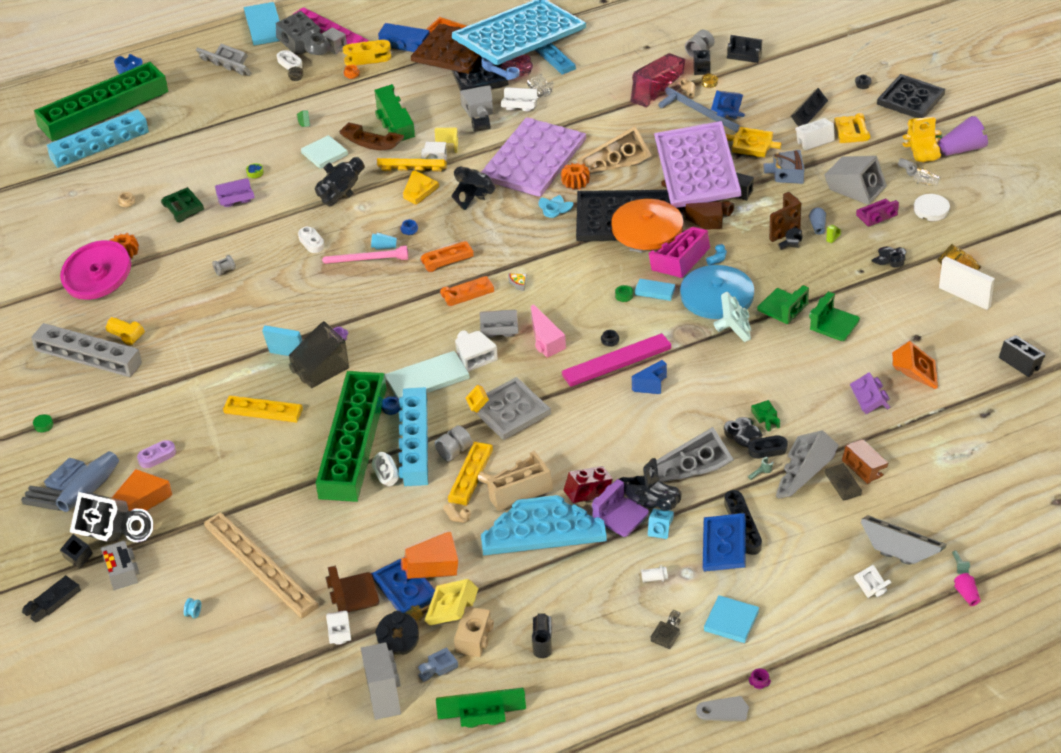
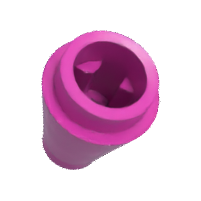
(967, 588)

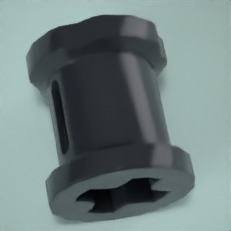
(480, 123)

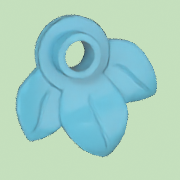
(555, 206)

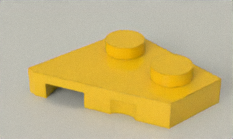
(419, 187)

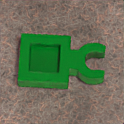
(765, 413)

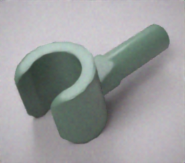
(764, 468)
(962, 566)

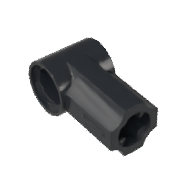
(542, 635)

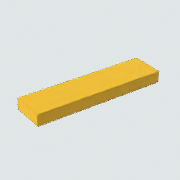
(263, 409)
(468, 475)

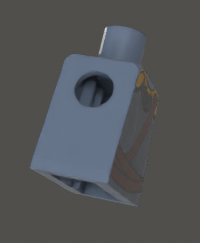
(786, 167)

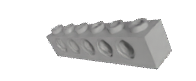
(86, 350)

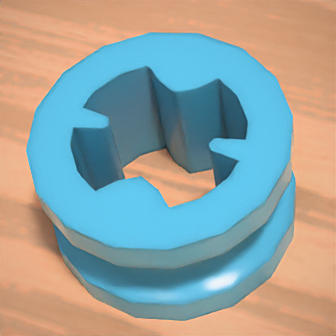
(192, 608)

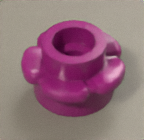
(759, 674)

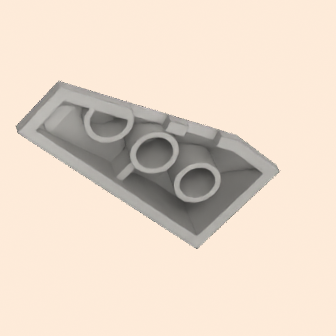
(807, 457)

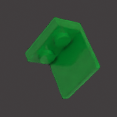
(784, 305)

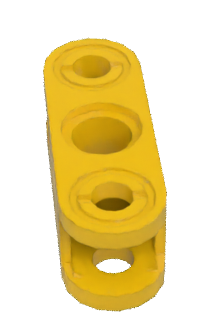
(367, 52)

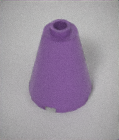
(964, 138)

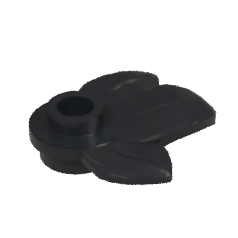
(891, 256)
(742, 431)

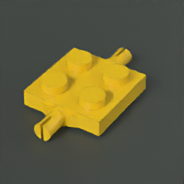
(752, 142)

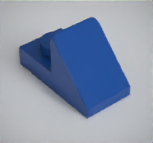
(650, 378)

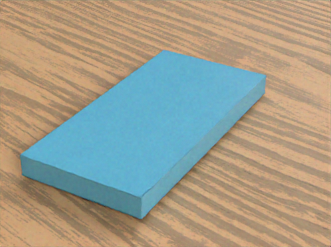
(262, 22)

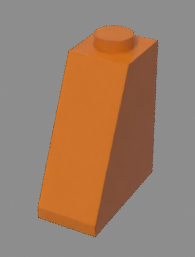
(143, 491)
(431, 558)

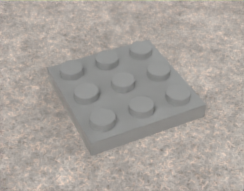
(512, 408)

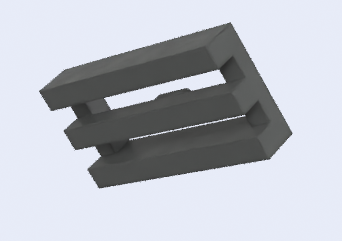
(45, 494)

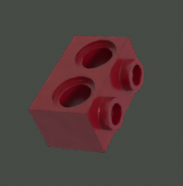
(586, 483)

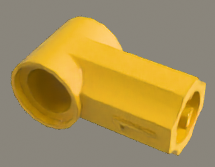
(128, 332)

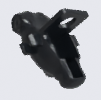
(339, 180)
(472, 184)
(650, 491)

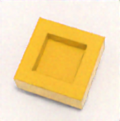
(477, 398)

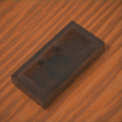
(843, 482)

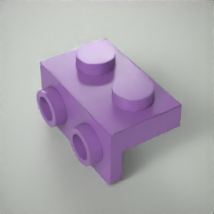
(233, 192)
(869, 393)

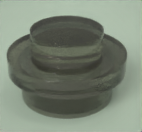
(295, 73)

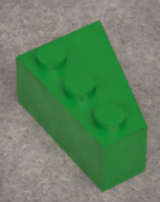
(391, 114)

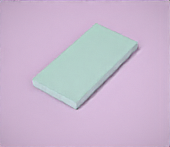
(431, 373)

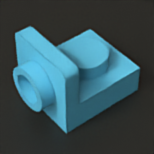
(659, 523)

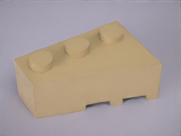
(522, 481)

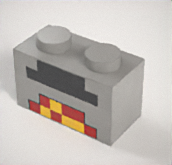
(119, 565)

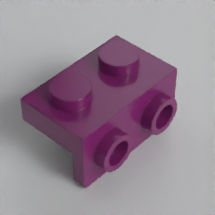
(878, 212)

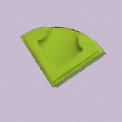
(833, 233)

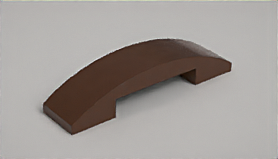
(355, 134)

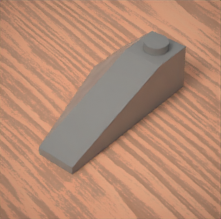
(695, 457)

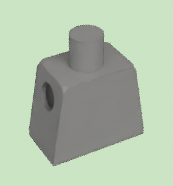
(477, 101)

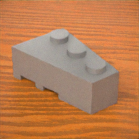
(381, 680)

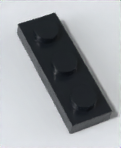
(809, 107)

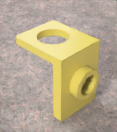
(447, 135)

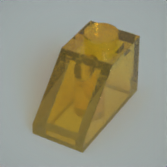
(960, 256)

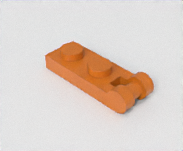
(446, 255)
(467, 291)

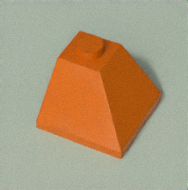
(915, 364)

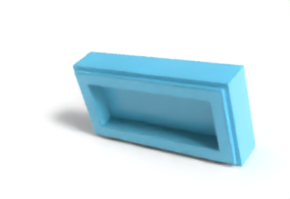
(655, 289)

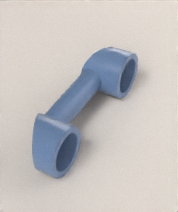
(511, 73)

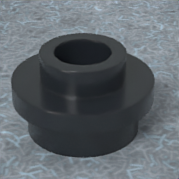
(863, 81)
(610, 338)

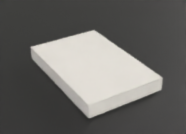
(966, 283)

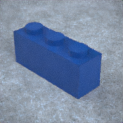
(403, 37)

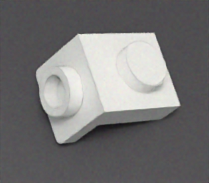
(872, 582)
(338, 627)

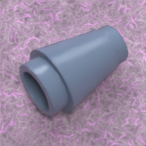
(818, 220)

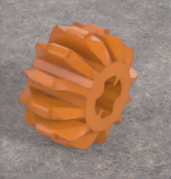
(575, 176)
(129, 242)

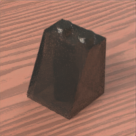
(319, 356)

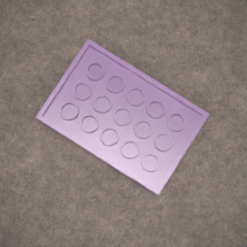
(533, 156)
(697, 164)

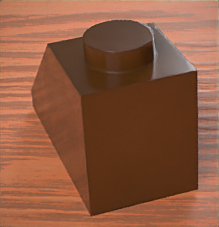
(705, 214)

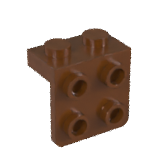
(785, 218)
(352, 592)

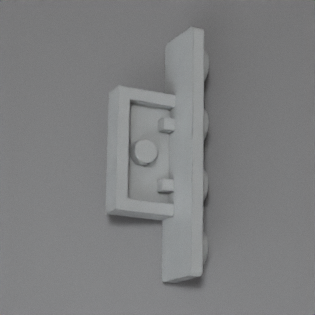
(227, 57)

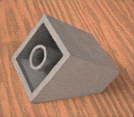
(857, 178)

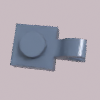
(439, 662)

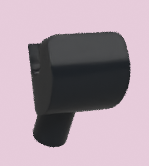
(793, 238)

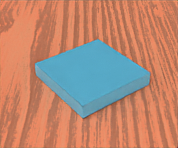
(281, 340)
(731, 619)

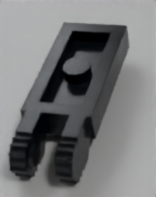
(51, 599)

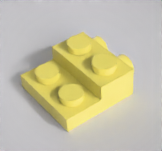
(450, 601)

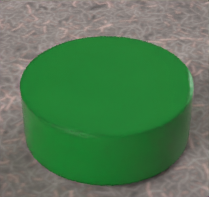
(624, 293)
(43, 423)

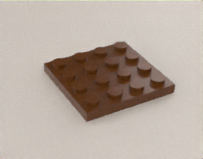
(444, 52)

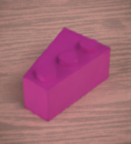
(680, 254)

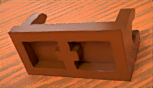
(864, 461)

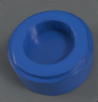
(391, 405)

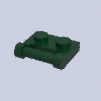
(187, 201)

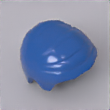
(124, 64)

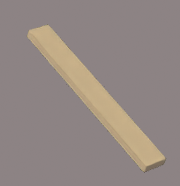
(261, 565)

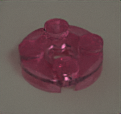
(521, 62)

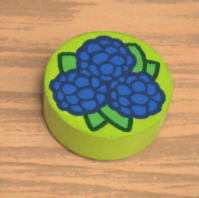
(254, 170)

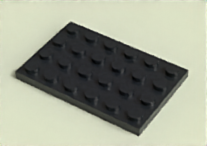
(598, 207)

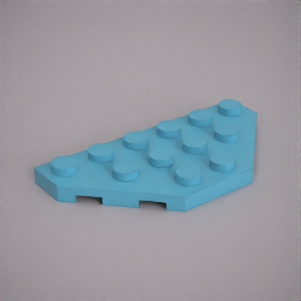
(541, 525)

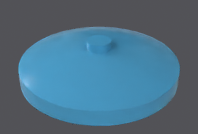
(704, 286)

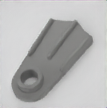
(723, 709)

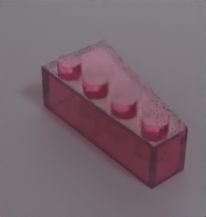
(655, 78)

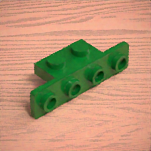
(481, 707)

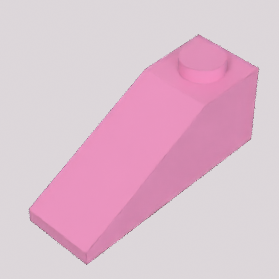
(547, 336)

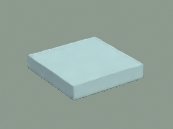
(324, 151)

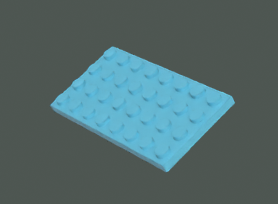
(518, 31)

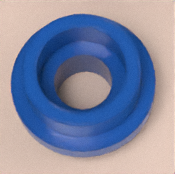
(409, 227)

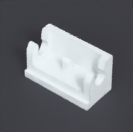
(815, 133)

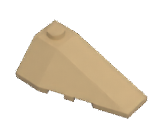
(618, 152)

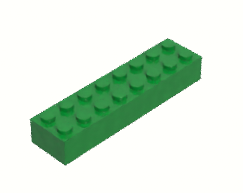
(101, 101)
(351, 436)

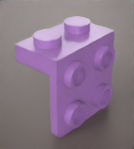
(618, 511)

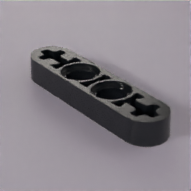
(742, 507)

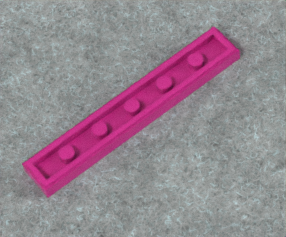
(616, 359)

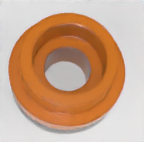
(351, 71)

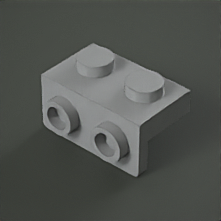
(499, 323)

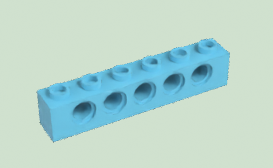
(97, 138)
(415, 437)

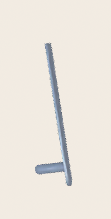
(696, 106)

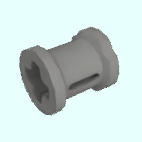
(223, 265)

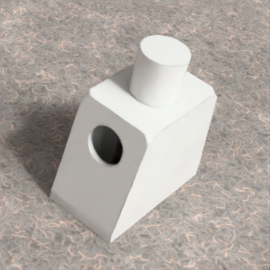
(475, 349)

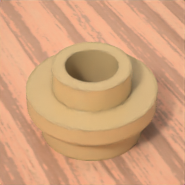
(126, 199)

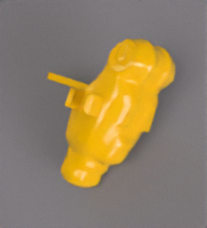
(923, 139)

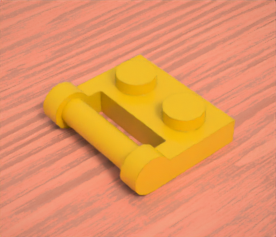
(846, 130)

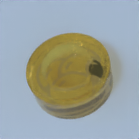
(709, 80)

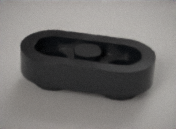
(767, 446)

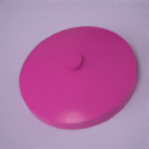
(95, 269)

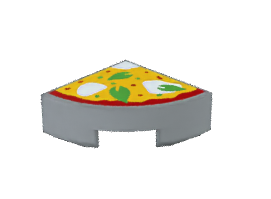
(518, 280)

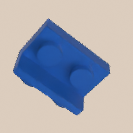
(728, 104)

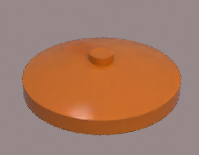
(647, 224)

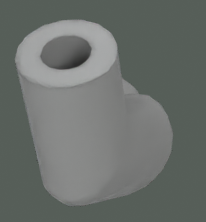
(910, 167)

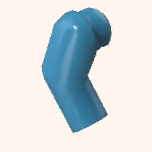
(719, 256)

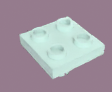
(734, 317)

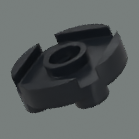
(394, 621)

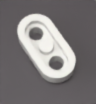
(289, 59)
(311, 239)
(385, 469)

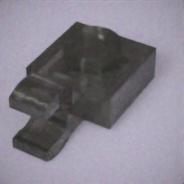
(667, 633)

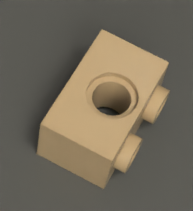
(473, 631)

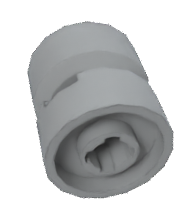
(700, 41)
(453, 443)

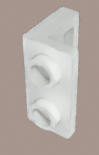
(519, 98)

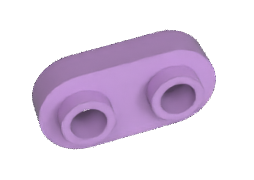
(156, 454)

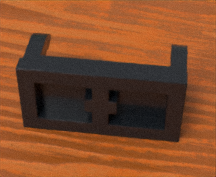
(744, 49)
(1021, 355)

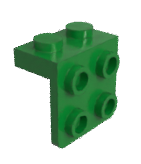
(830, 320)

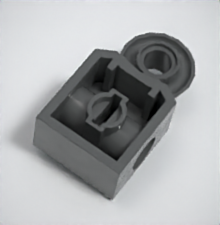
(301, 35)
(109, 519)

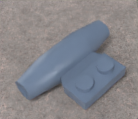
(77, 477)

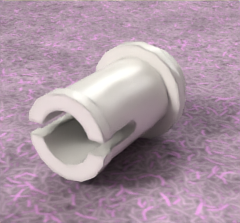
(654, 574)

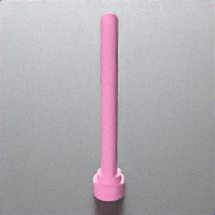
(400, 253)

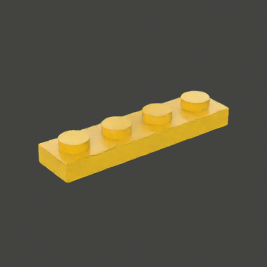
(417, 164)

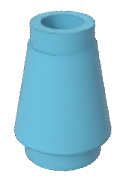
(383, 241)

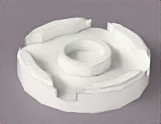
(931, 207)

